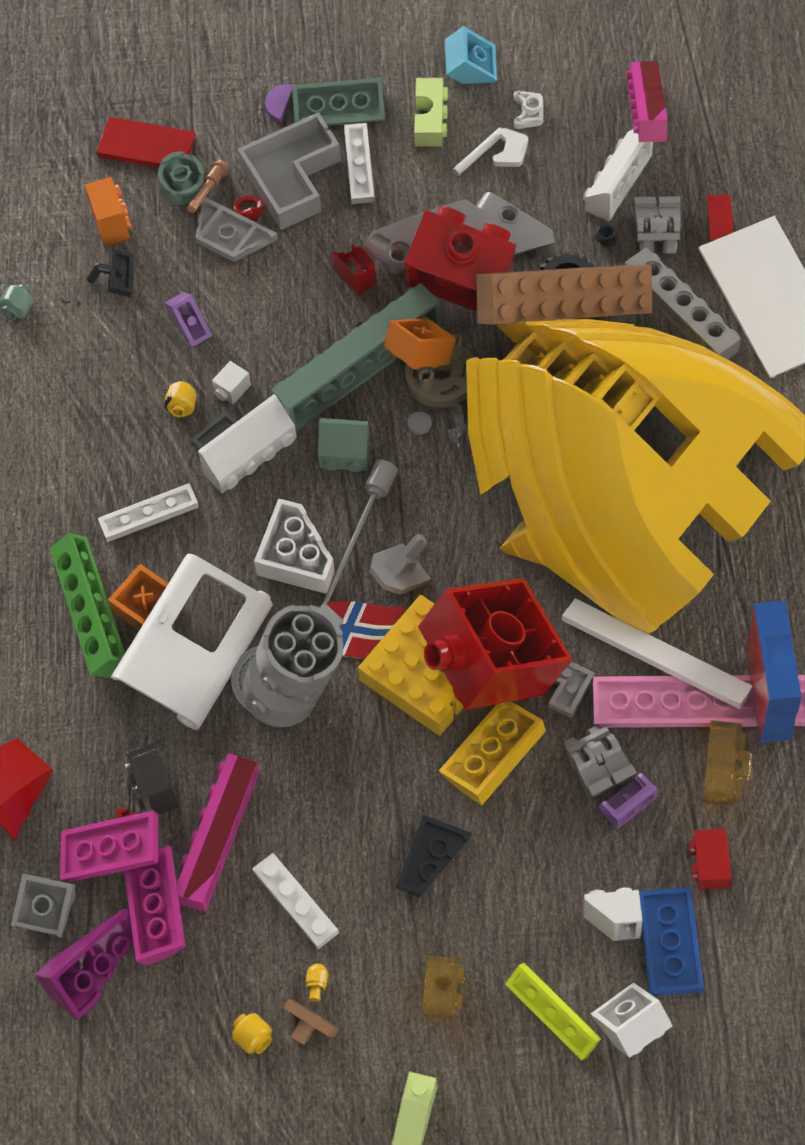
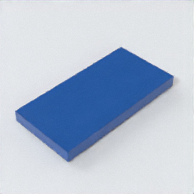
(670, 942)

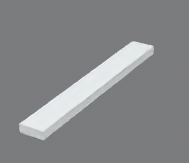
(657, 653)

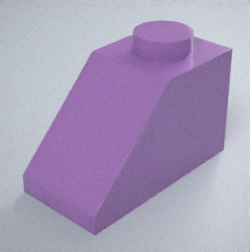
(188, 318)

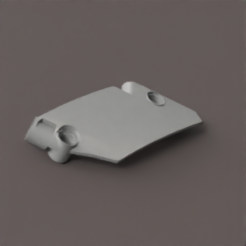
(396, 239)

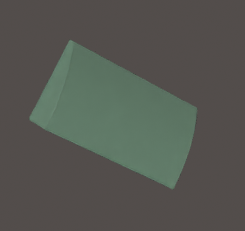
(340, 101)

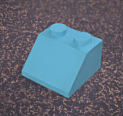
(470, 57)

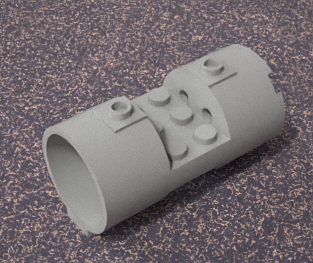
(294, 661)

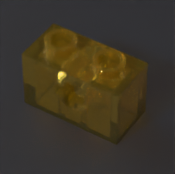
(438, 972)

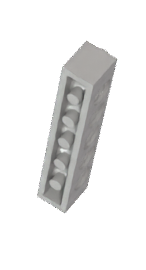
(685, 317)

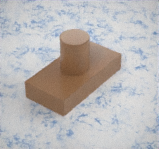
(308, 1022)

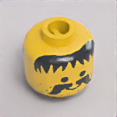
(180, 398)

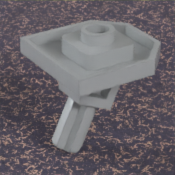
(398, 568)

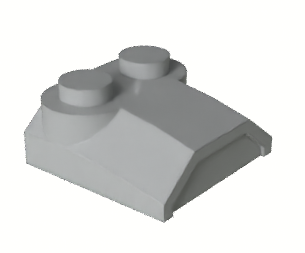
(43, 905)

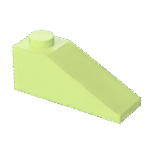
(415, 1109)

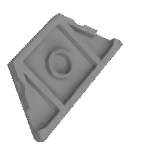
(230, 232)

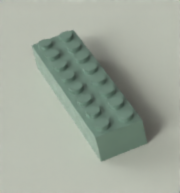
(350, 360)

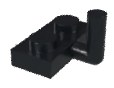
(119, 272)

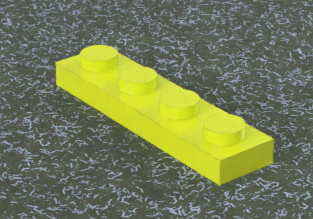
(552, 1011)

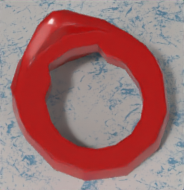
(251, 213)

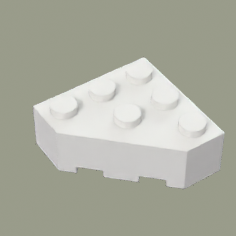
(294, 550)

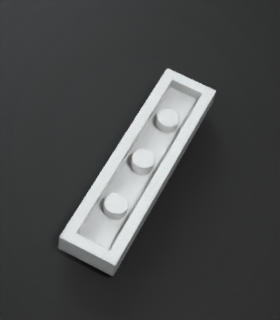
(359, 163)
(148, 512)
(295, 901)

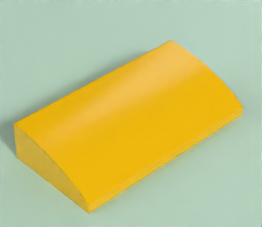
(492, 750)

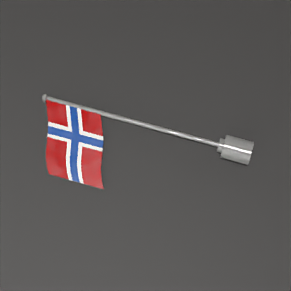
(363, 622)

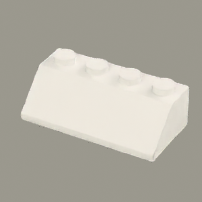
(617, 176)
(247, 444)

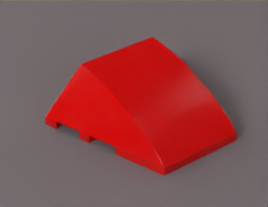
(21, 783)

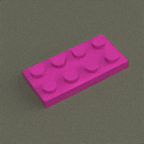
(109, 847)

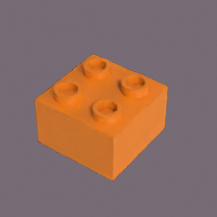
(109, 211)
(419, 342)
(137, 596)

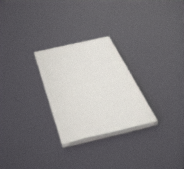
(764, 290)

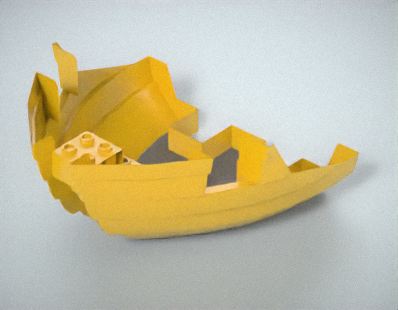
(590, 487)

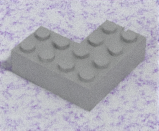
(281, 164)

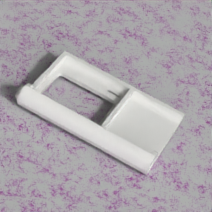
(177, 669)

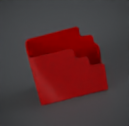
(360, 280)

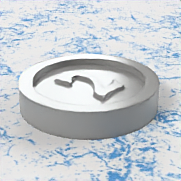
(419, 423)

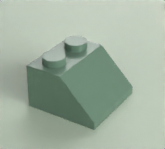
(344, 444)

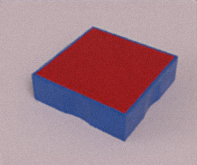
(773, 671)

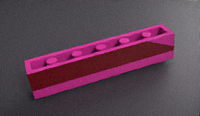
(647, 101)
(216, 832)

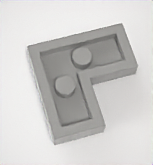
(571, 689)

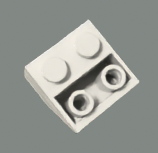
(615, 913)

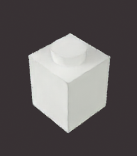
(231, 383)

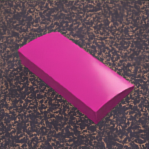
(155, 909)

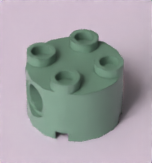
(180, 178)

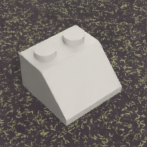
(632, 1019)

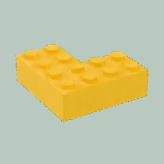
(401, 675)

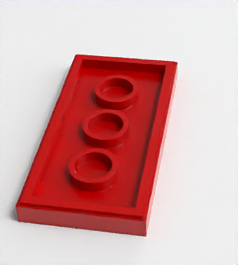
(142, 142)

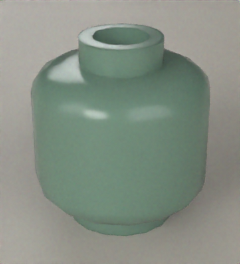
(16, 302)

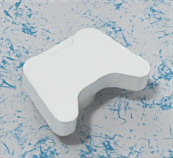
(531, 109)
(514, 149)

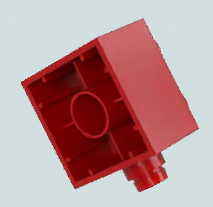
(450, 255)
(493, 643)

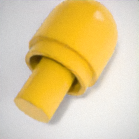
(316, 981)

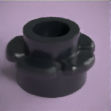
(606, 230)

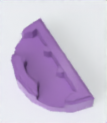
(278, 101)

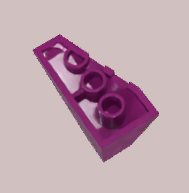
(84, 967)

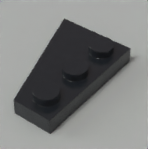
(429, 854)

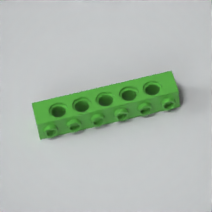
(88, 604)

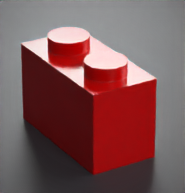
(711, 859)

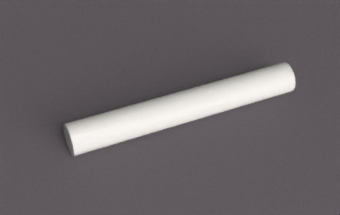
(476, 153)

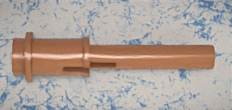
(218, 170)

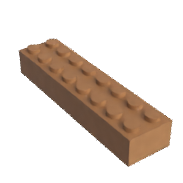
(563, 294)

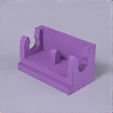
(629, 801)

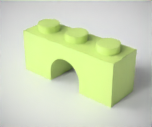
(430, 97)

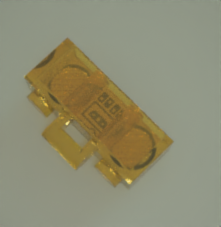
(724, 748)

